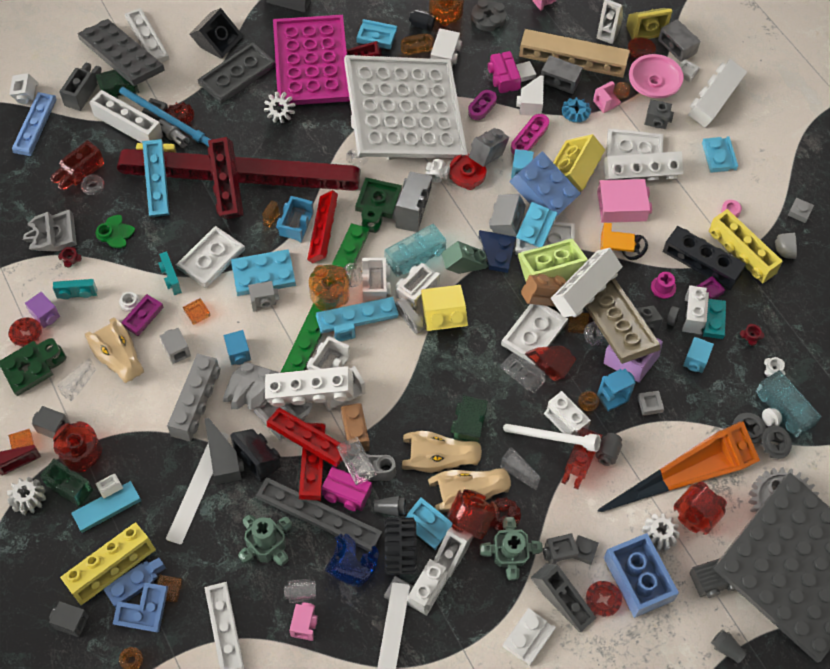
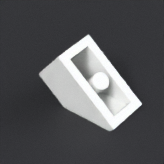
(531, 97)
(453, 549)

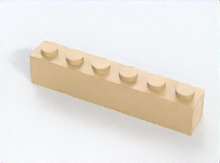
(586, 54)

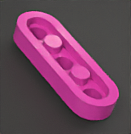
(531, 129)

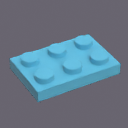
(263, 268)

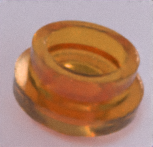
(622, 90)
(591, 396)
(128, 652)

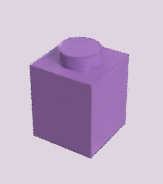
(42, 309)

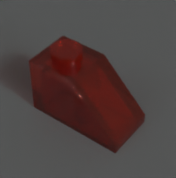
(552, 360)

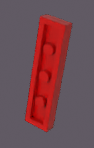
(322, 227)
(305, 436)
(311, 472)

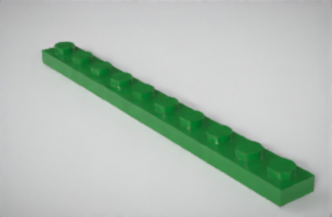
(310, 333)

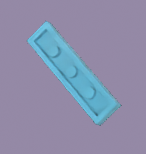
(155, 178)
(358, 314)

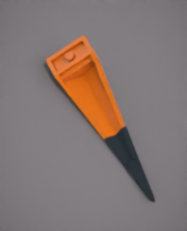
(717, 455)

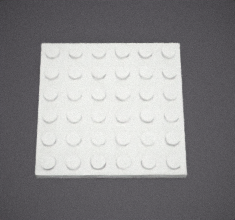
(404, 107)

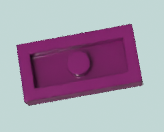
(142, 315)

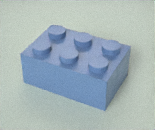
(545, 184)
(640, 575)

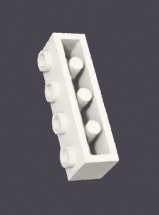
(717, 92)
(125, 118)
(644, 166)
(586, 283)
(309, 386)

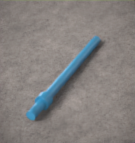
(197, 135)

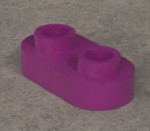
(481, 106)

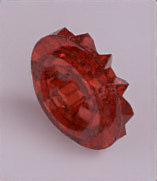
(641, 43)
(187, 112)
(24, 324)
(514, 511)
(606, 589)

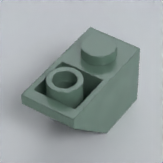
(464, 258)

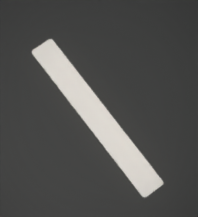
(192, 498)
(393, 626)

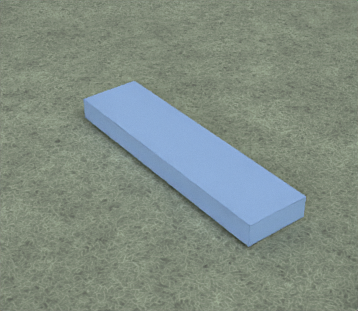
(34, 124)

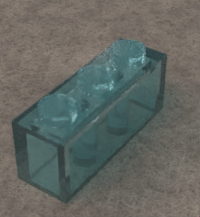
(415, 250)
(795, 410)

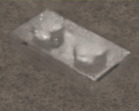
(356, 460)

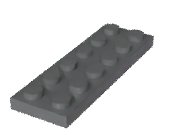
(121, 52)

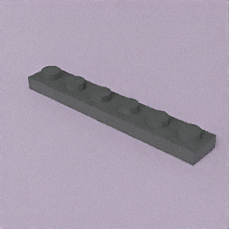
(318, 514)

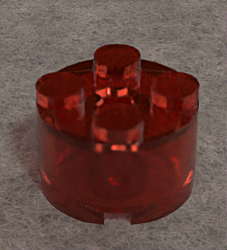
(77, 446)
(700, 508)
(472, 513)

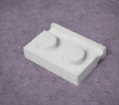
(528, 637)

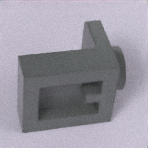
(560, 548)

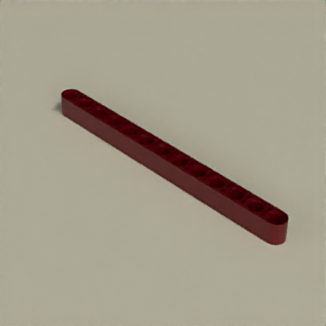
(250, 170)

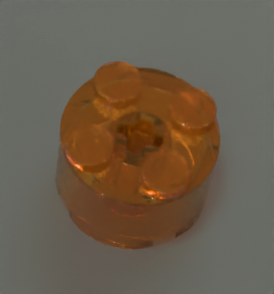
(446, 10)
(329, 287)

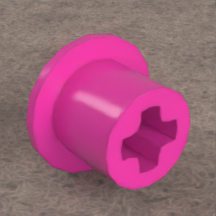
(664, 285)

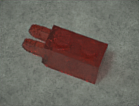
(78, 165)
(579, 461)

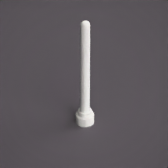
(590, 442)

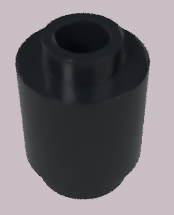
(422, 19)

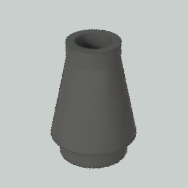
(392, 506)
(728, 646)

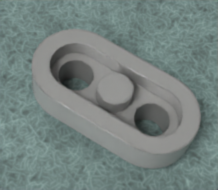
(407, 312)

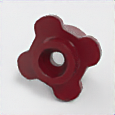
(69, 252)
(752, 329)

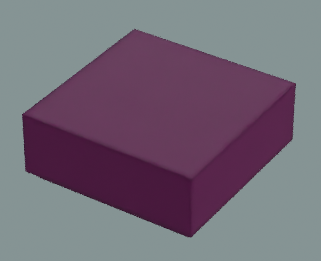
(713, 287)

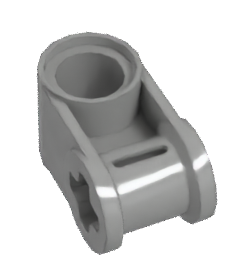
(378, 462)

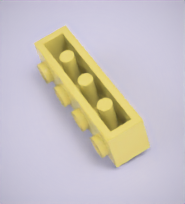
(745, 245)
(108, 563)

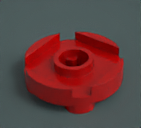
(464, 179)

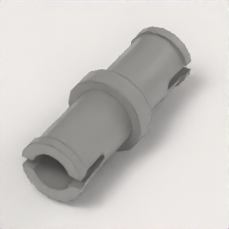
(173, 133)

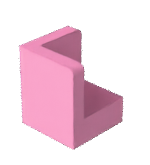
(605, 98)

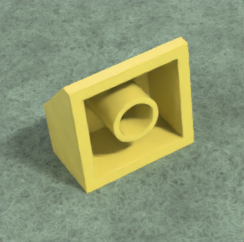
(648, 23)
(444, 307)

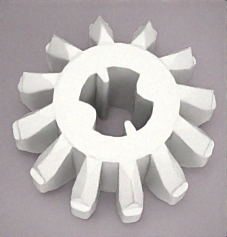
(282, 101)
(21, 503)
(662, 524)

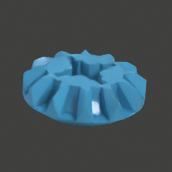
(569, 111)

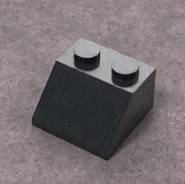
(216, 33)
(256, 453)

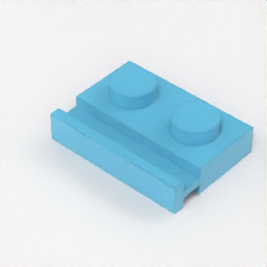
(375, 31)
(719, 154)
(537, 225)
(430, 523)

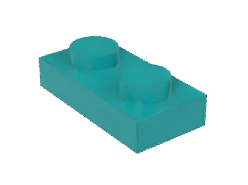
(171, 279)
(75, 288)
(715, 319)

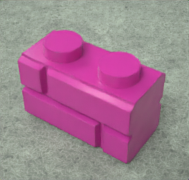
(504, 72)
(341, 487)

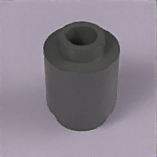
(609, 449)

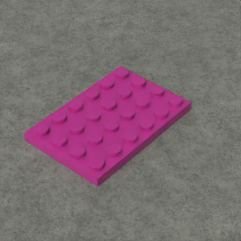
(311, 59)

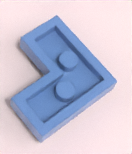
(147, 614)

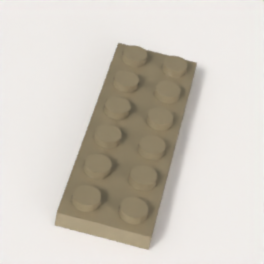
(621, 324)

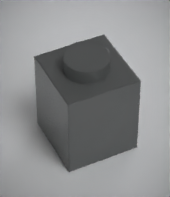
(48, 421)
(68, 619)

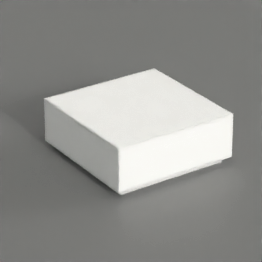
(689, 70)
(526, 71)
(109, 485)

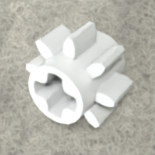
(437, 170)

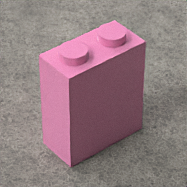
(624, 200)

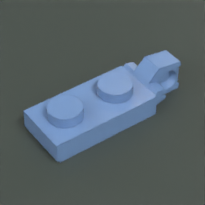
(133, 581)

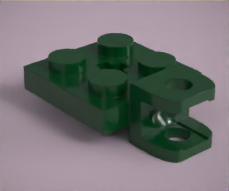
(373, 209)
(40, 362)

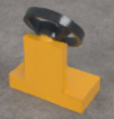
(622, 242)

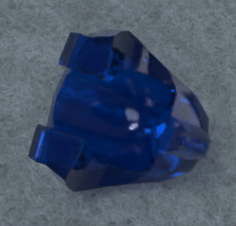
(345, 565)

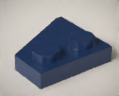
(497, 250)

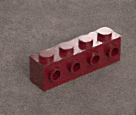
(225, 178)

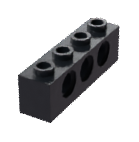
(694, 257)

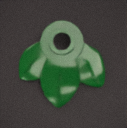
(115, 232)

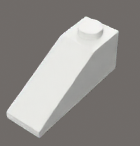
(610, 21)

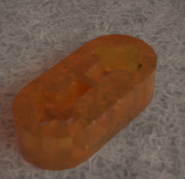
(416, 43)

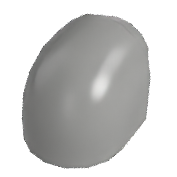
(786, 245)

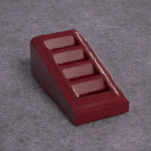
(369, 49)
(17, 457)

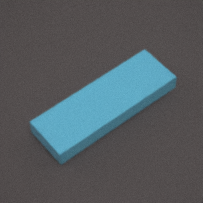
(103, 509)

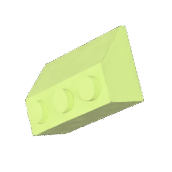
(553, 260)

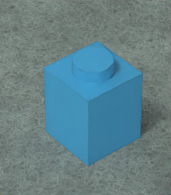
(237, 347)

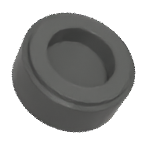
(673, 316)

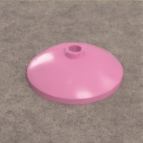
(656, 76)

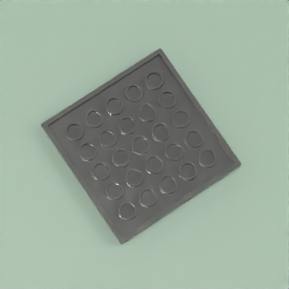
(785, 565)

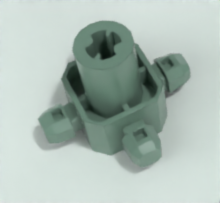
(265, 540)
(503, 553)

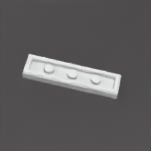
(146, 34)
(224, 626)

